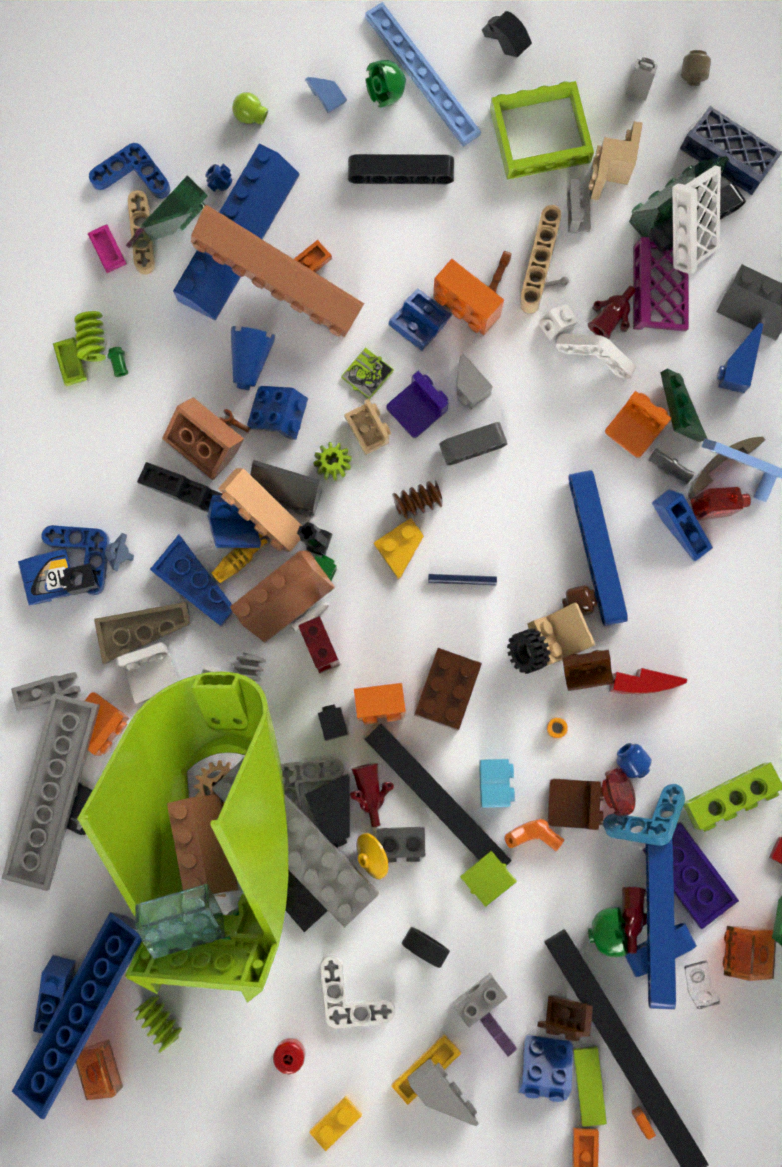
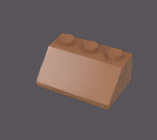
(202, 437)

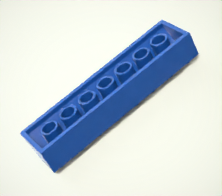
(251, 205)
(77, 1014)

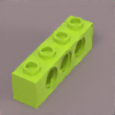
(763, 774)

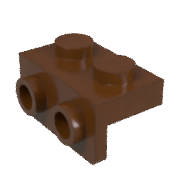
(587, 670)
(567, 1018)

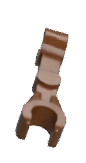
(503, 263)

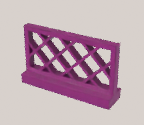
(642, 283)

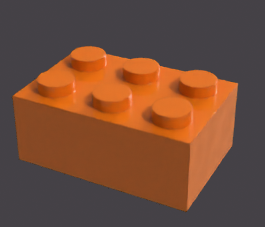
(467, 297)
(380, 702)

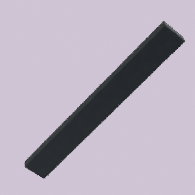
(433, 794)

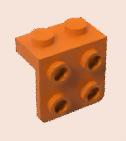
(637, 424)
(108, 725)

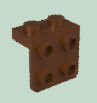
(575, 804)

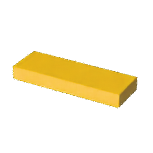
(441, 1052)

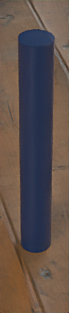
(462, 579)

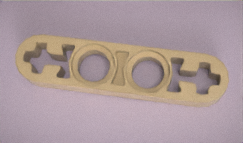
(134, 214)

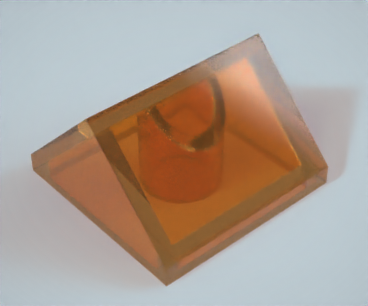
(98, 1071)

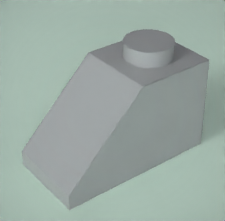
(471, 384)

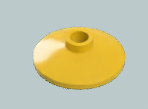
(372, 856)

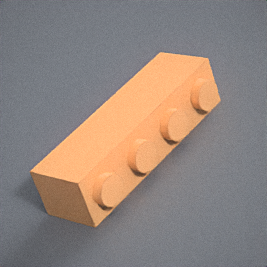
(261, 508)

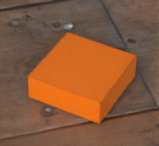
(643, 1123)

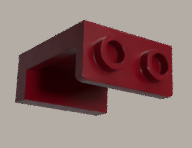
(319, 645)

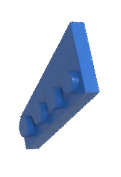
(189, 578)

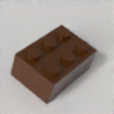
(448, 689)

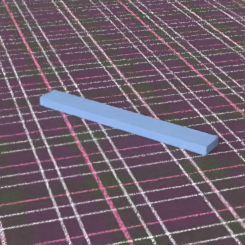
(422, 74)

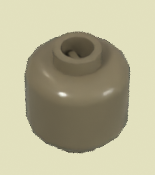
(696, 67)

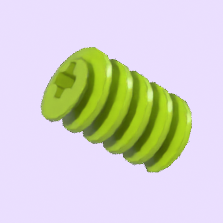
(87, 336)
(158, 1022)

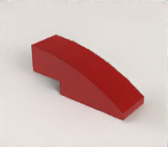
(644, 682)

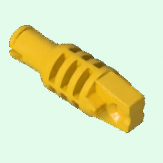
(235, 561)

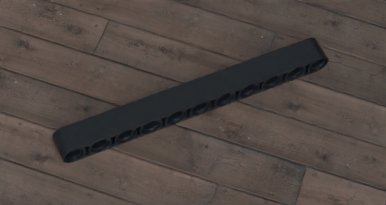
(625, 1051)

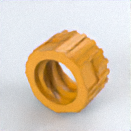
(564, 728)

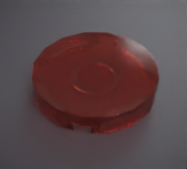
(619, 792)

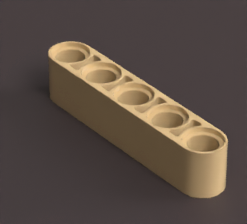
(540, 249)

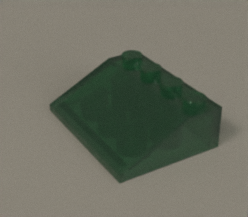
(660, 203)
(172, 214)

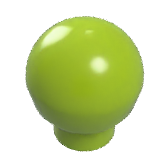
(248, 109)

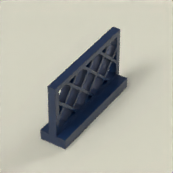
(735, 171)

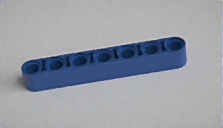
(597, 548)
(660, 927)

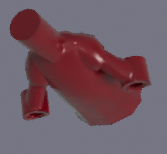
(616, 308)
(368, 792)
(633, 914)

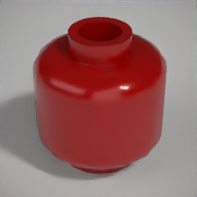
(292, 1048)

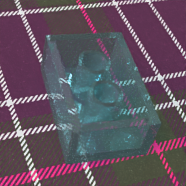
(179, 921)

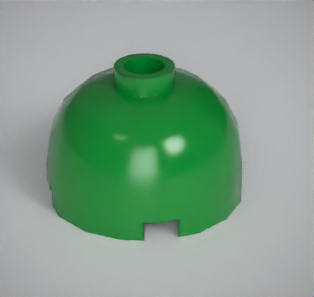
(385, 82)
(609, 933)

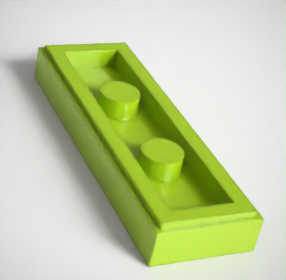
(589, 1086)

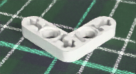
(600, 347)
(340, 1004)

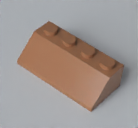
(282, 596)
(197, 847)

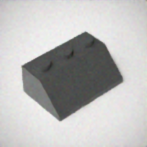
(754, 300)
(288, 487)

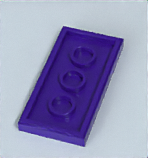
(697, 880)

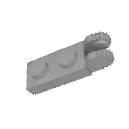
(41, 691)

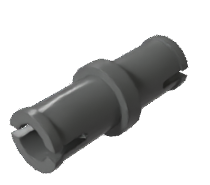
(671, 466)

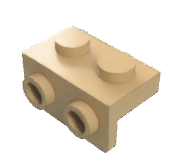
(368, 427)

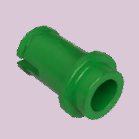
(116, 355)

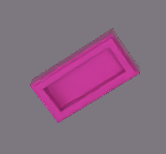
(107, 248)

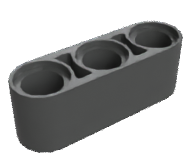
(473, 443)

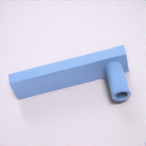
(770, 471)

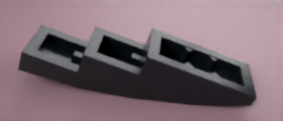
(176, 486)

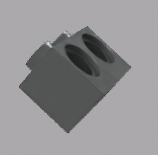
(400, 836)

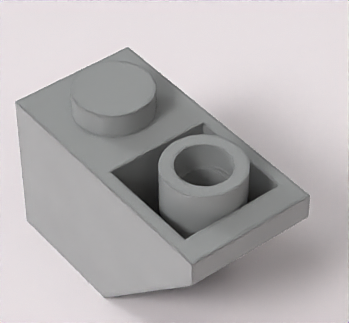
(641, 78)

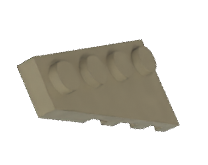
(134, 629)

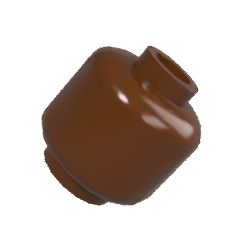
(583, 597)

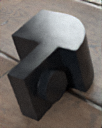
(509, 33)

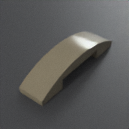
(703, 478)

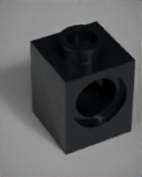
(90, 579)
(332, 722)

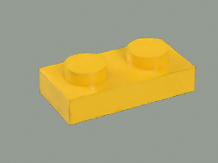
(335, 1123)

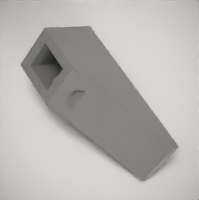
(439, 1094)

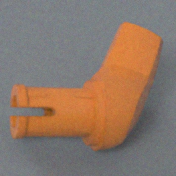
(534, 830)

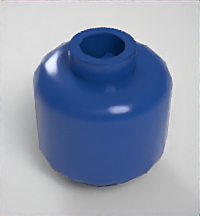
(633, 760)

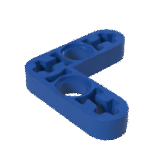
(129, 164)
(85, 544)

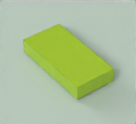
(69, 364)

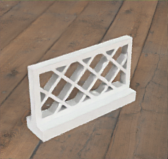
(687, 219)

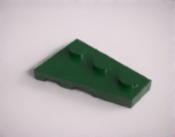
(680, 406)

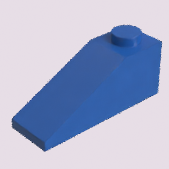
(739, 368)
(682, 523)

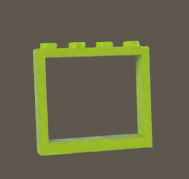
(547, 161)

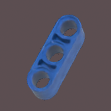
(683, 943)

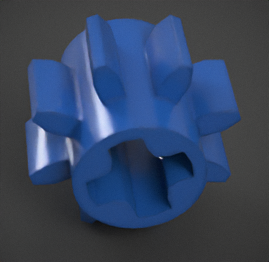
(218, 177)

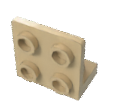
(564, 632)

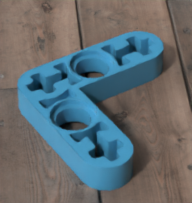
(656, 824)

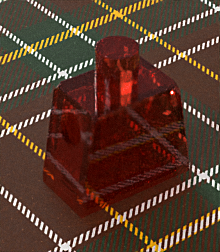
(719, 503)

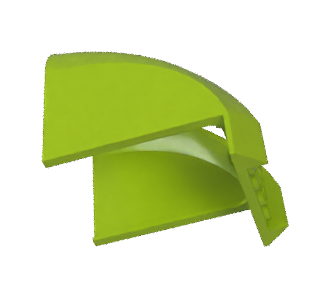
(134, 834)

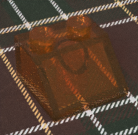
(749, 953)

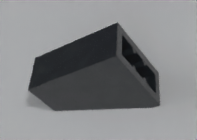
(332, 809)

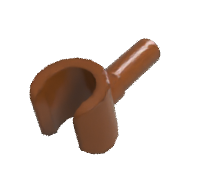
(231, 421)

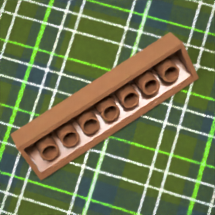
(275, 272)

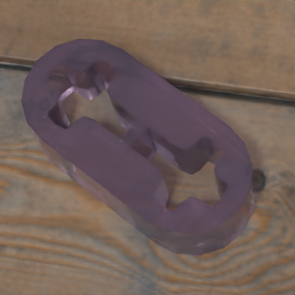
(498, 1034)

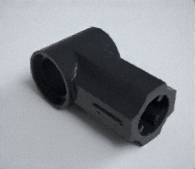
(315, 538)

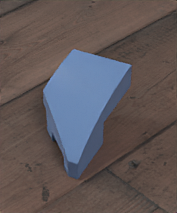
(327, 92)

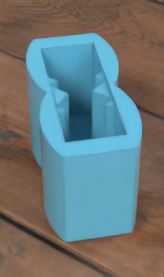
(495, 783)

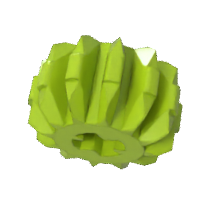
(328, 454)

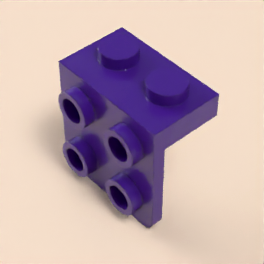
(418, 405)

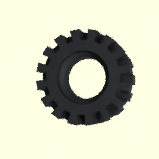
(536, 646)

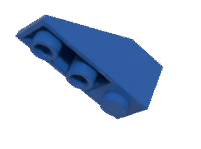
(53, 986)

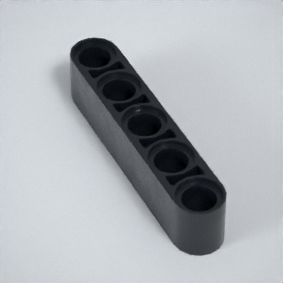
(400, 169)
(730, 201)

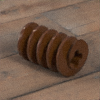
(417, 499)

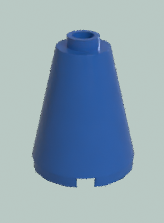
(249, 354)

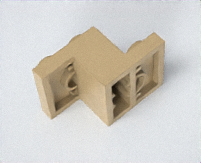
(615, 160)

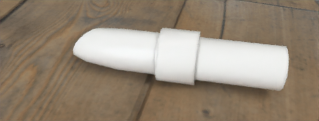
(309, 614)

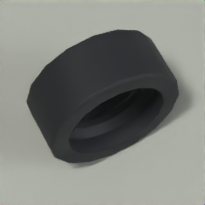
(425, 947)

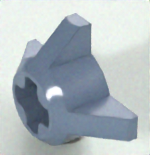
(122, 552)

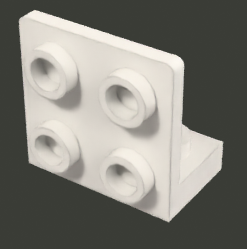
(148, 671)

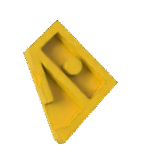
(399, 546)

